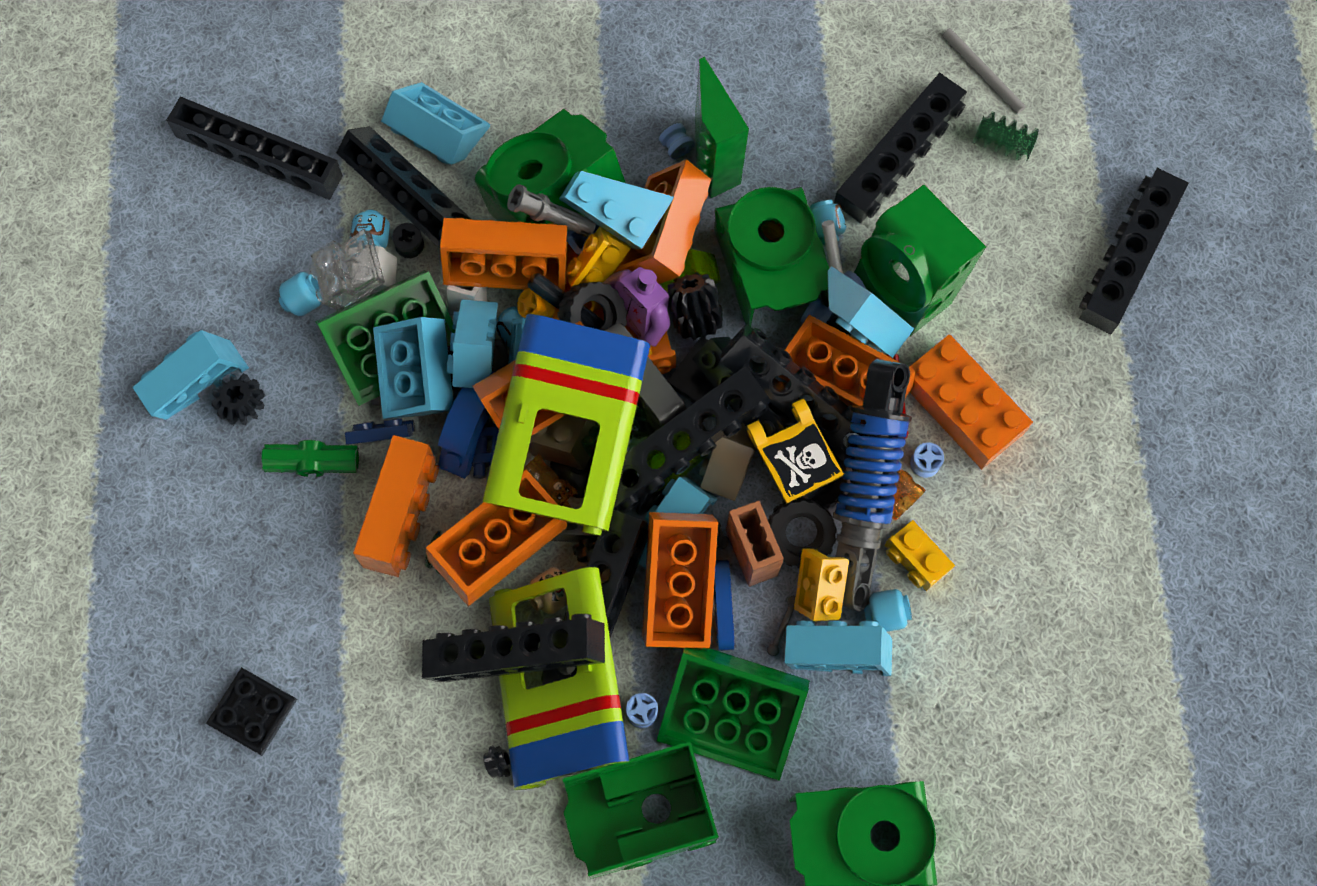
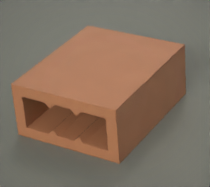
(754, 543)

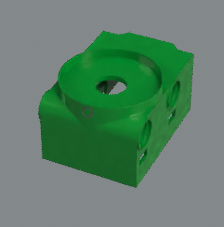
(545, 163)
(932, 248)
(774, 272)
(608, 817)
(835, 843)

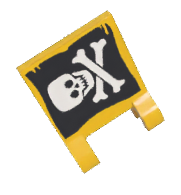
(797, 455)

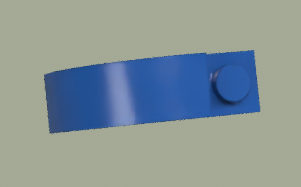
(462, 433)

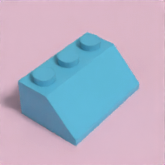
(434, 122)
(865, 314)
(413, 368)

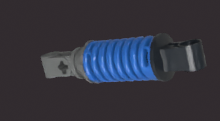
(873, 475)

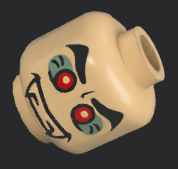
(553, 601)

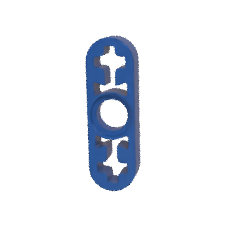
(724, 608)

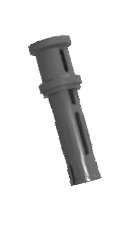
(541, 208)

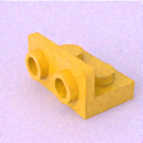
(598, 258)
(918, 555)
(821, 585)

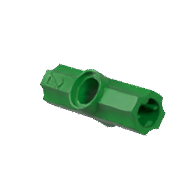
(310, 458)

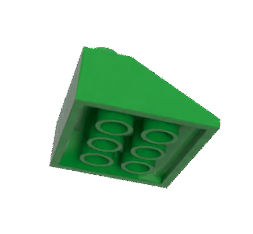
(719, 133)
(351, 332)
(734, 710)

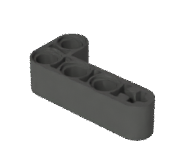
(656, 395)

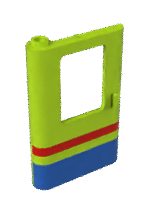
(578, 375)
(566, 722)

